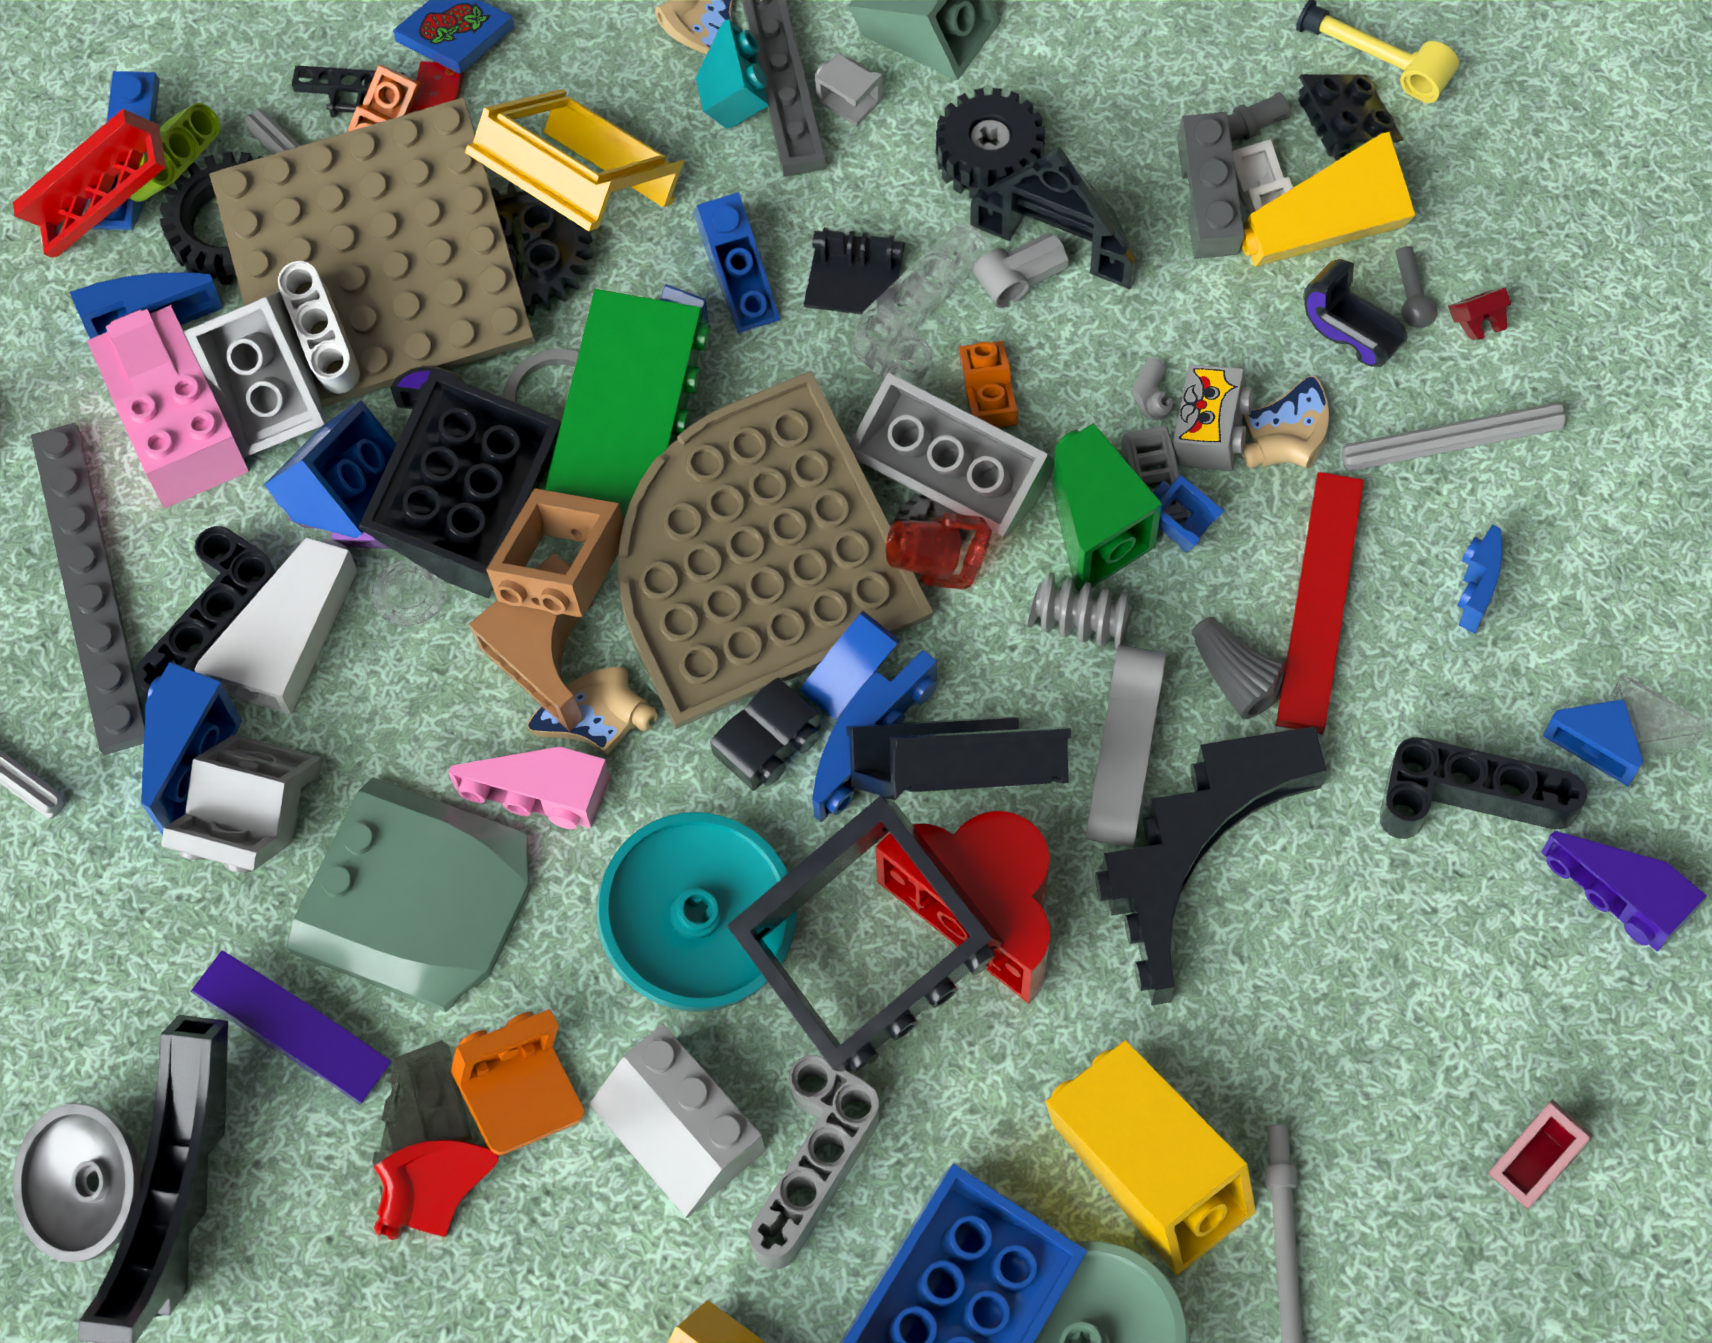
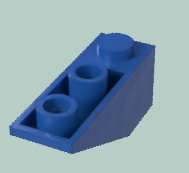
(736, 261)

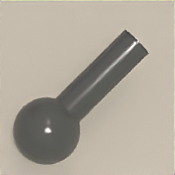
(1418, 309)

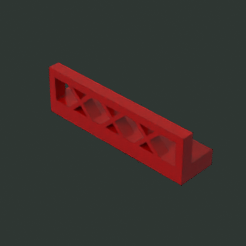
(89, 173)

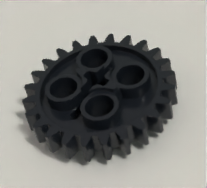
(557, 241)

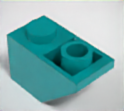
(731, 77)

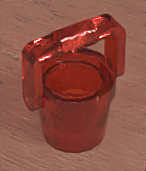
(934, 549)

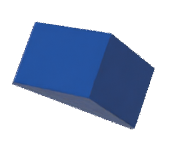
(1600, 737)

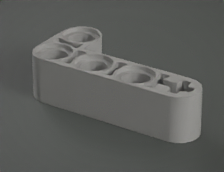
(1125, 746)
(806, 1168)

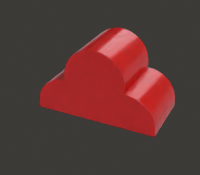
(1003, 871)

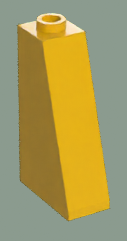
(1338, 205)

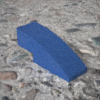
(187, 293)

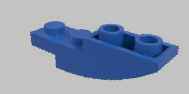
(139, 95)
(874, 703)

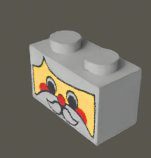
(1212, 417)

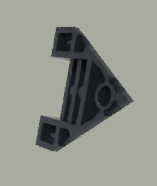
(1063, 198)

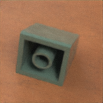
(931, 32)

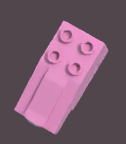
(166, 405)

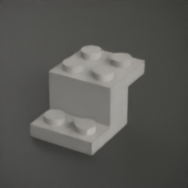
(241, 803)

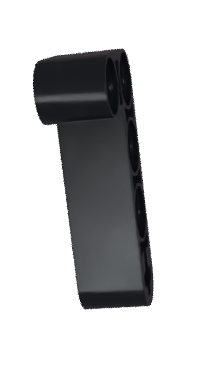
(200, 620)
(1483, 794)

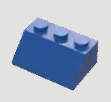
(335, 472)

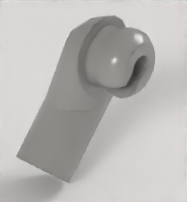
(1147, 393)

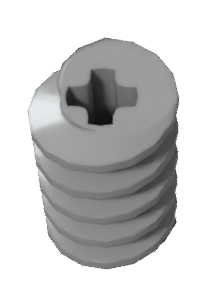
(1080, 610)

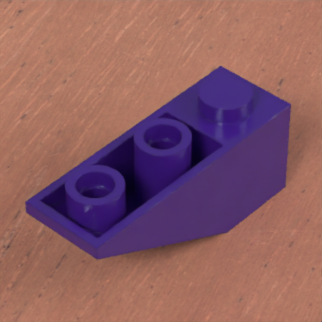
(1636, 889)

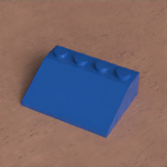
(968, 1272)

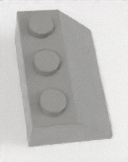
(676, 1121)

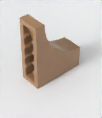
(530, 649)

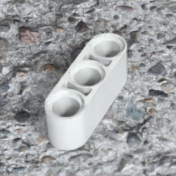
(310, 309)

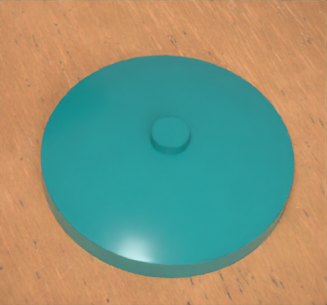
(670, 906)

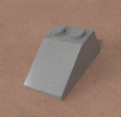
(258, 374)

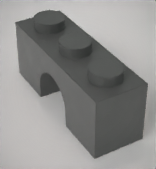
(1214, 196)

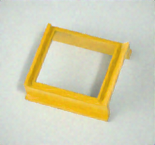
(557, 176)

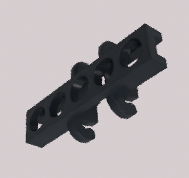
(334, 85)

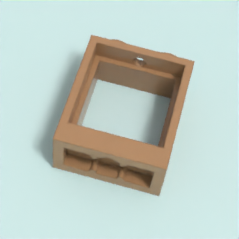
(565, 517)

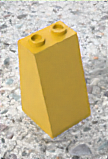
(1153, 1155)

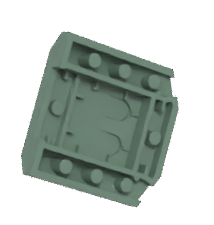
(413, 896)

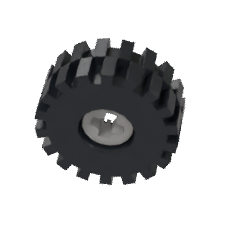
(993, 116)

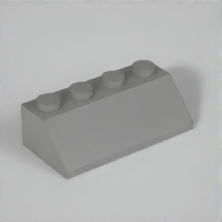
(950, 455)

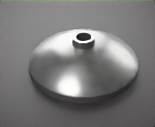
(76, 1182)

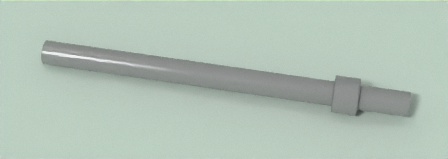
(1281, 1181)

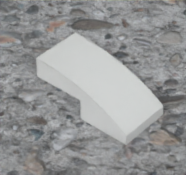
(1259, 175)

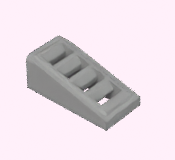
(1154, 448)

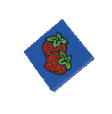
(454, 31)

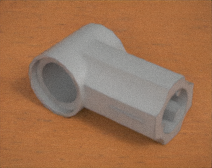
(1011, 273)

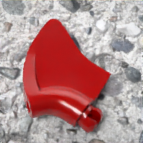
(427, 1184)

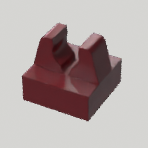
(1486, 305)

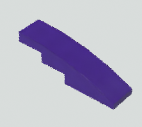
(291, 1026)

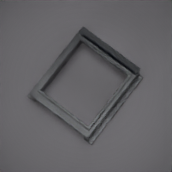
(955, 755)

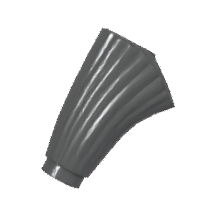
(1243, 675)

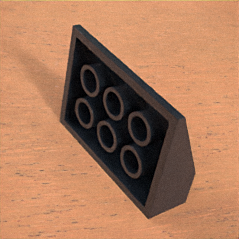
(459, 480)

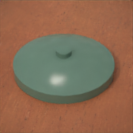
(1116, 1300)

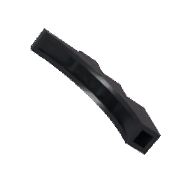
(1229, 785)
(187, 1123)

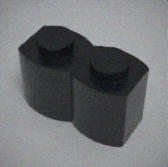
(766, 735)

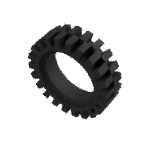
(180, 215)

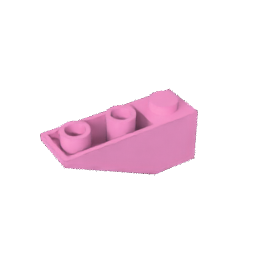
(543, 781)

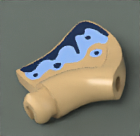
(693, 21)
(1290, 428)
(606, 707)

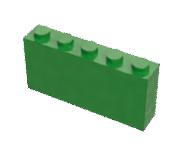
(627, 394)

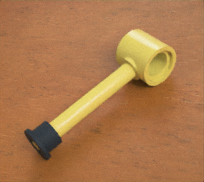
(1424, 72)

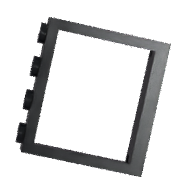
(812, 876)

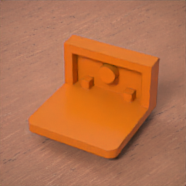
(516, 1082)

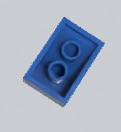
(182, 720)

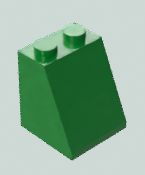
(1101, 507)

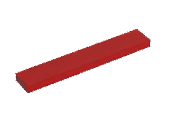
(1320, 602)

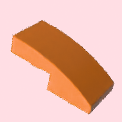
(388, 97)
(988, 383)

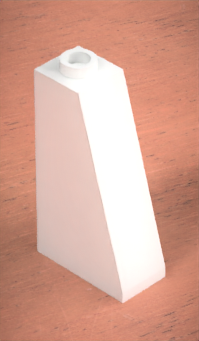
(283, 628)

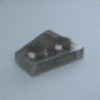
(422, 1101)

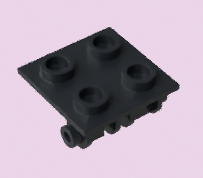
(1345, 111)
(851, 270)

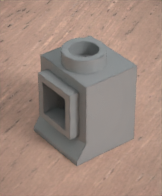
(848, 88)

